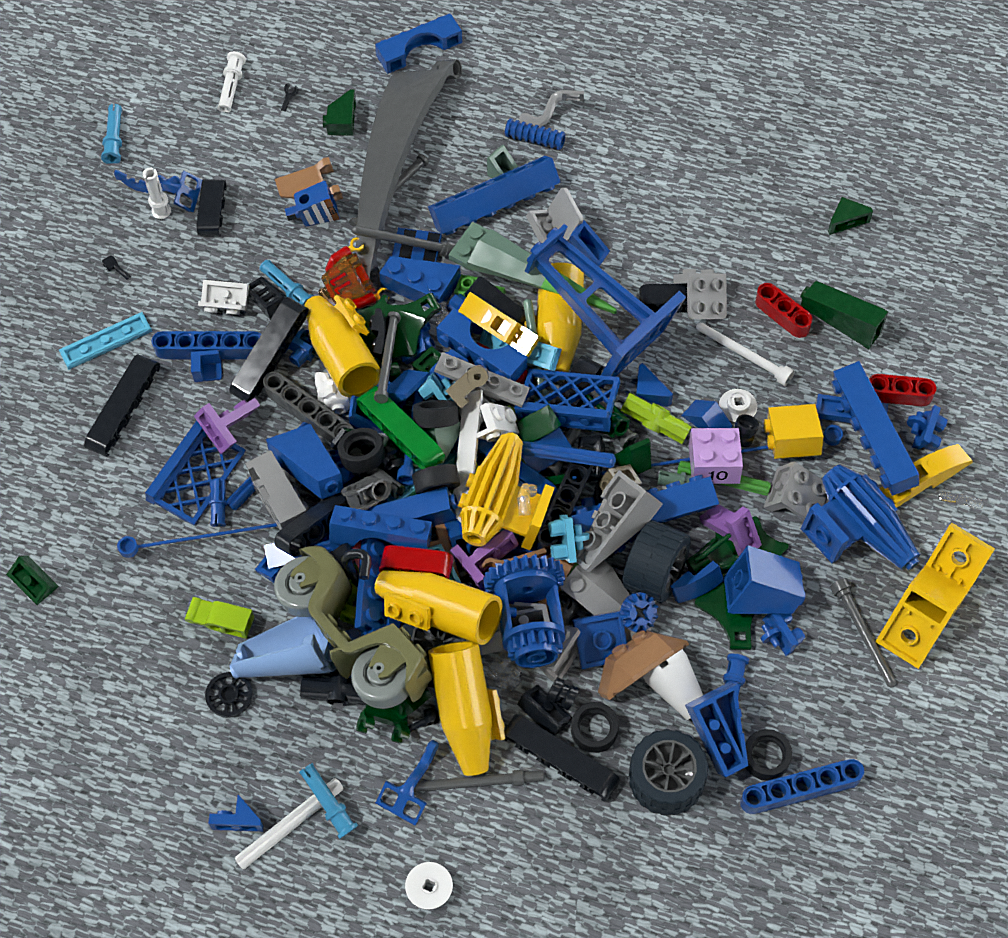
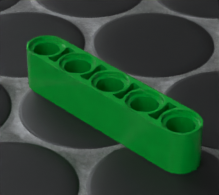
(401, 430)

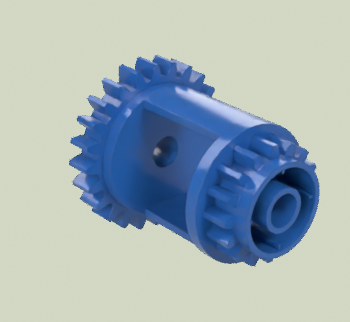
(528, 582)

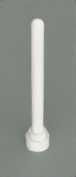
(780, 373)

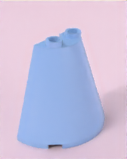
(286, 649)

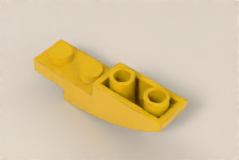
(499, 324)
(933, 470)

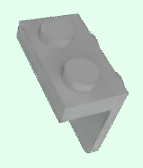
(561, 211)
(704, 293)

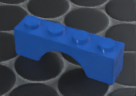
(439, 32)
(456, 333)
(353, 525)

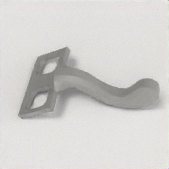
(562, 95)

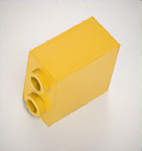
(794, 431)

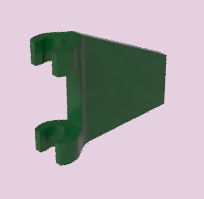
(387, 716)

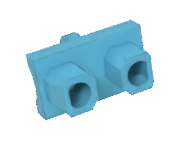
(434, 386)
(564, 528)

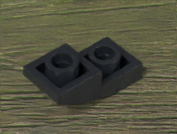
(378, 325)

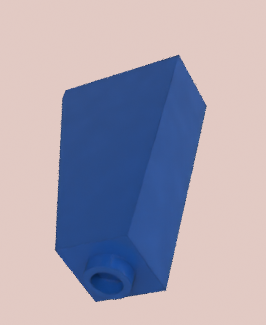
(307, 460)
(433, 506)

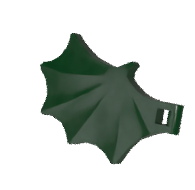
(408, 329)
(715, 601)

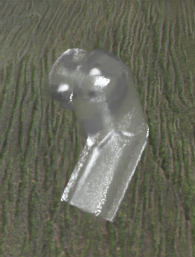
(523, 498)

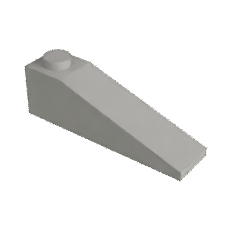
(621, 515)
(598, 591)

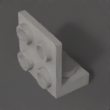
(795, 490)

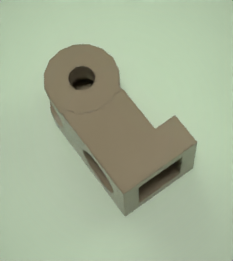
(465, 384)

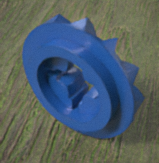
(628, 612)

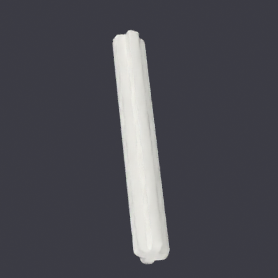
(284, 827)

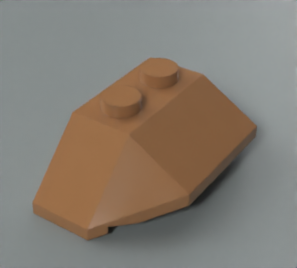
(635, 660)

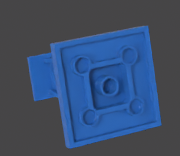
(651, 323)

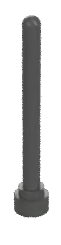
(443, 248)
(842, 590)

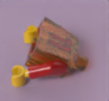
(348, 278)

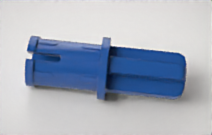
(218, 502)

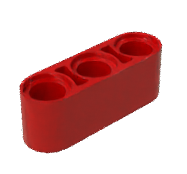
(780, 301)
(910, 386)
(416, 560)

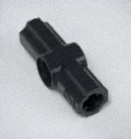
(332, 690)

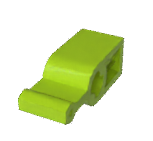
(220, 617)

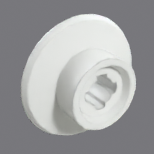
(728, 400)
(436, 875)

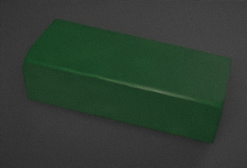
(537, 424)
(31, 579)

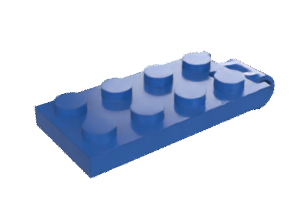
(370, 605)

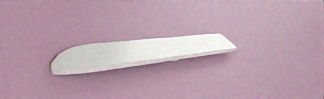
(468, 443)

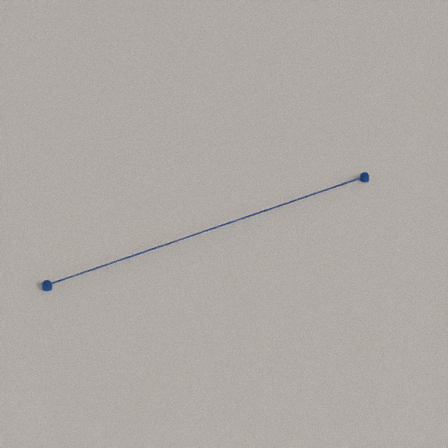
(128, 546)

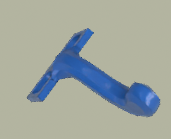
(406, 791)

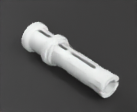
(232, 75)
(158, 199)

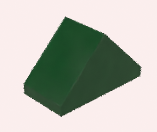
(849, 215)
(637, 456)

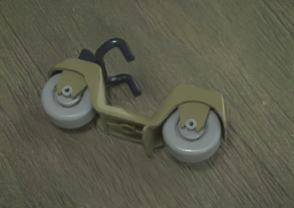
(382, 663)

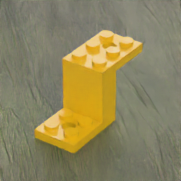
(934, 595)

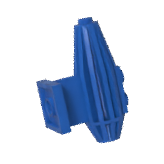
(858, 512)

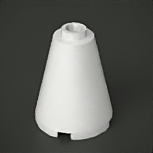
(675, 682)

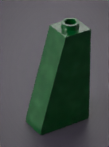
(844, 312)

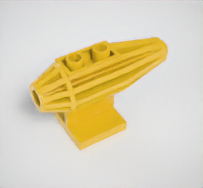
(493, 497)

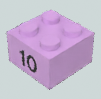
(716, 454)

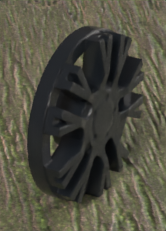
(228, 695)

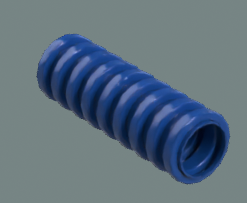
(534, 134)

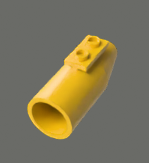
(557, 321)
(340, 347)
(439, 603)
(465, 705)

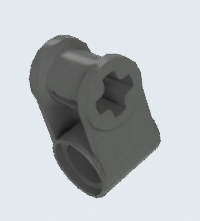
(362, 494)

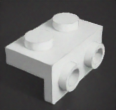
(224, 295)
(498, 420)

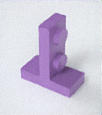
(217, 425)
(738, 524)
(496, 548)

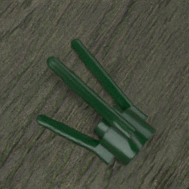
(619, 422)
(700, 560)

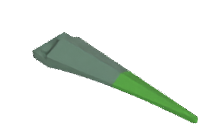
(495, 255)

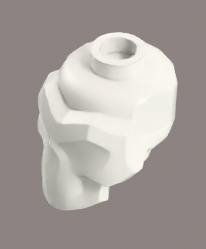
(330, 395)

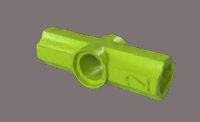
(656, 418)

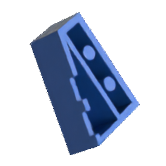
(419, 277)
(720, 728)

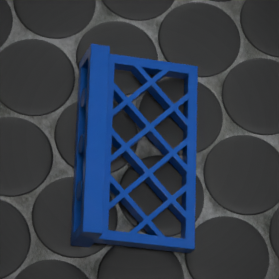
(572, 417)
(175, 467)

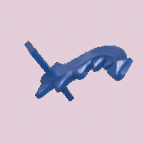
(172, 185)

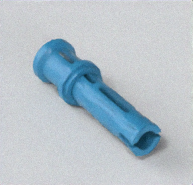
(112, 140)
(292, 290)
(334, 811)

